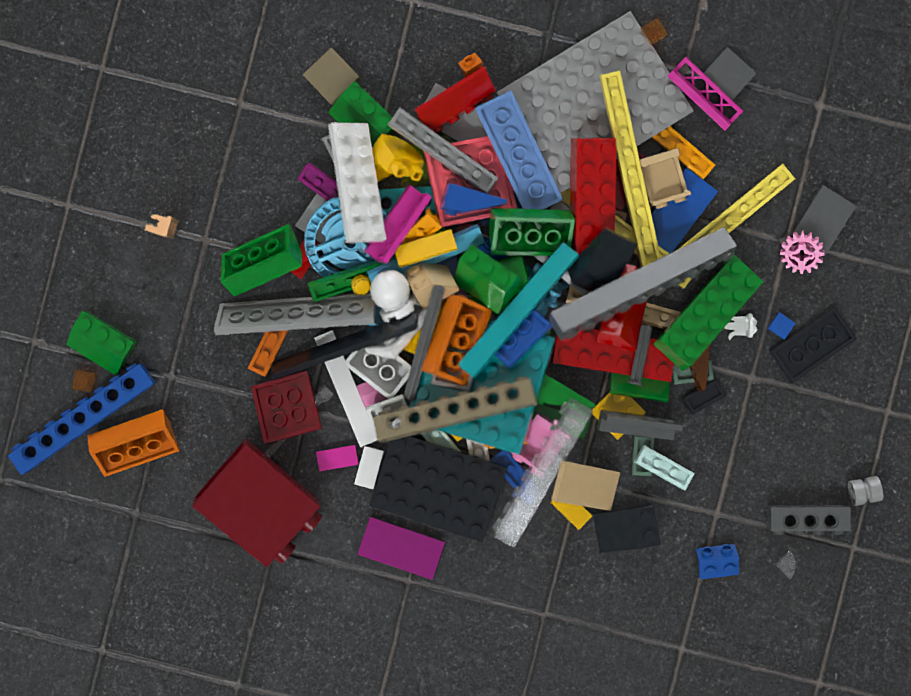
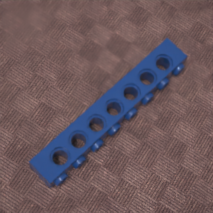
(25, 463)

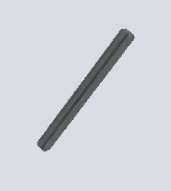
(424, 342)

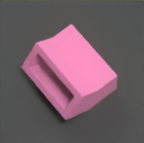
(369, 394)

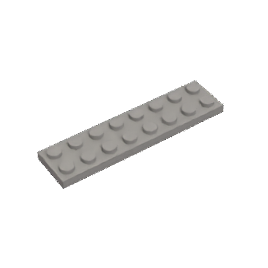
(294, 314)

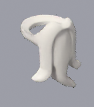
(742, 326)

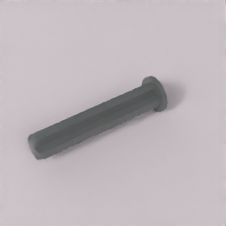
(640, 355)

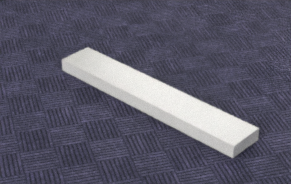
(348, 394)

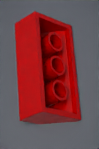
(456, 101)
(624, 327)

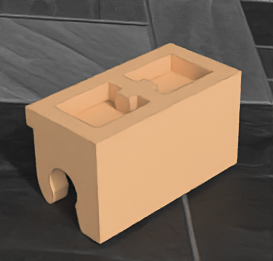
(165, 227)

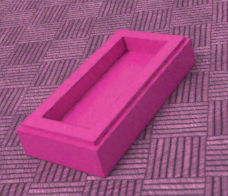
(337, 458)

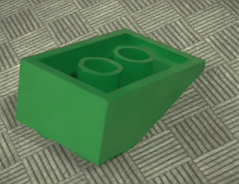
(556, 394)

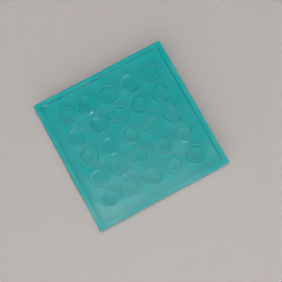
(504, 430)

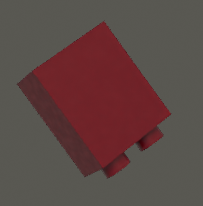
(258, 504)

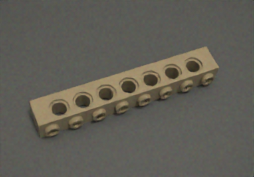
(386, 432)

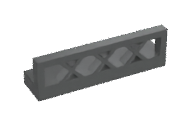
(638, 425)

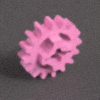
(793, 252)

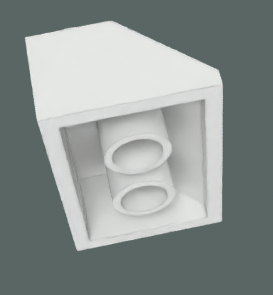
(380, 372)

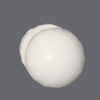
(391, 293)

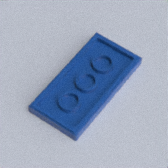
(676, 219)

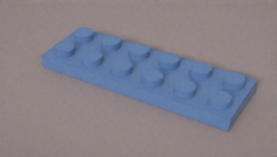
(518, 152)

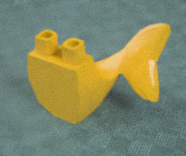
(396, 158)

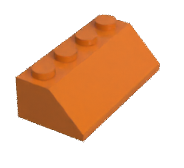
(458, 327)
(133, 443)

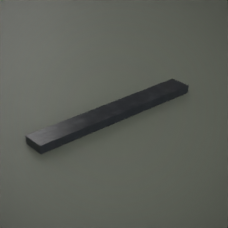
(344, 345)

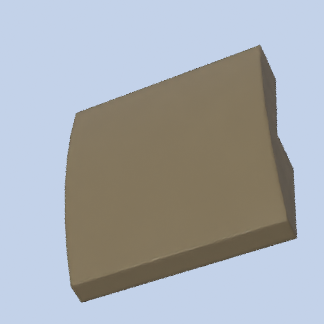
(331, 76)

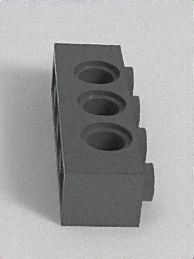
(840, 519)

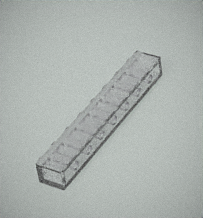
(542, 472)

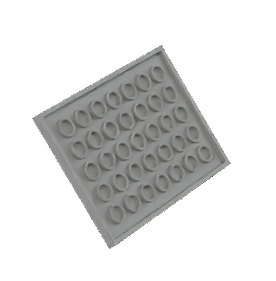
(567, 99)

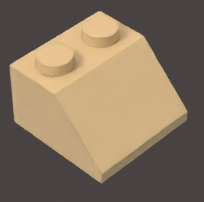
(426, 275)

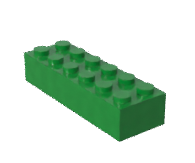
(708, 313)

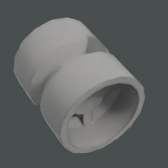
(868, 490)

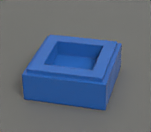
(781, 325)

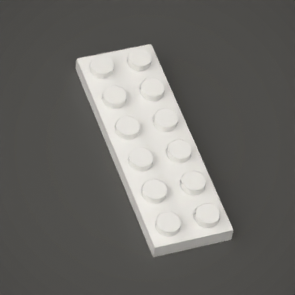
(357, 182)

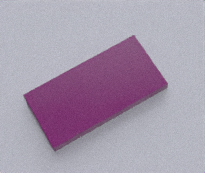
(401, 548)

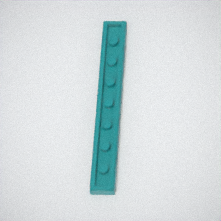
(518, 310)

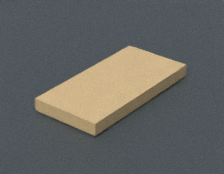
(585, 485)

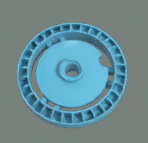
(334, 247)

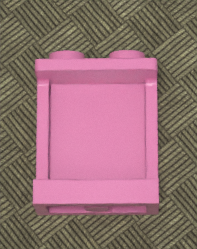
(536, 432)

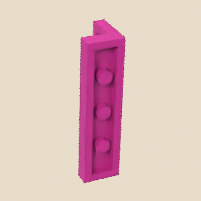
(697, 96)
(398, 223)

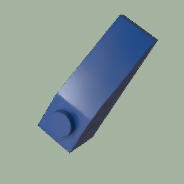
(465, 200)

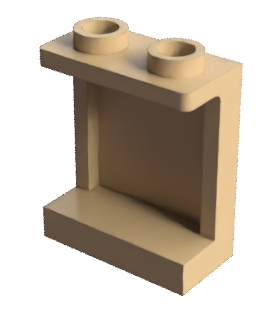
(664, 179)

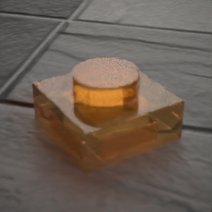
(654, 31)
(83, 380)

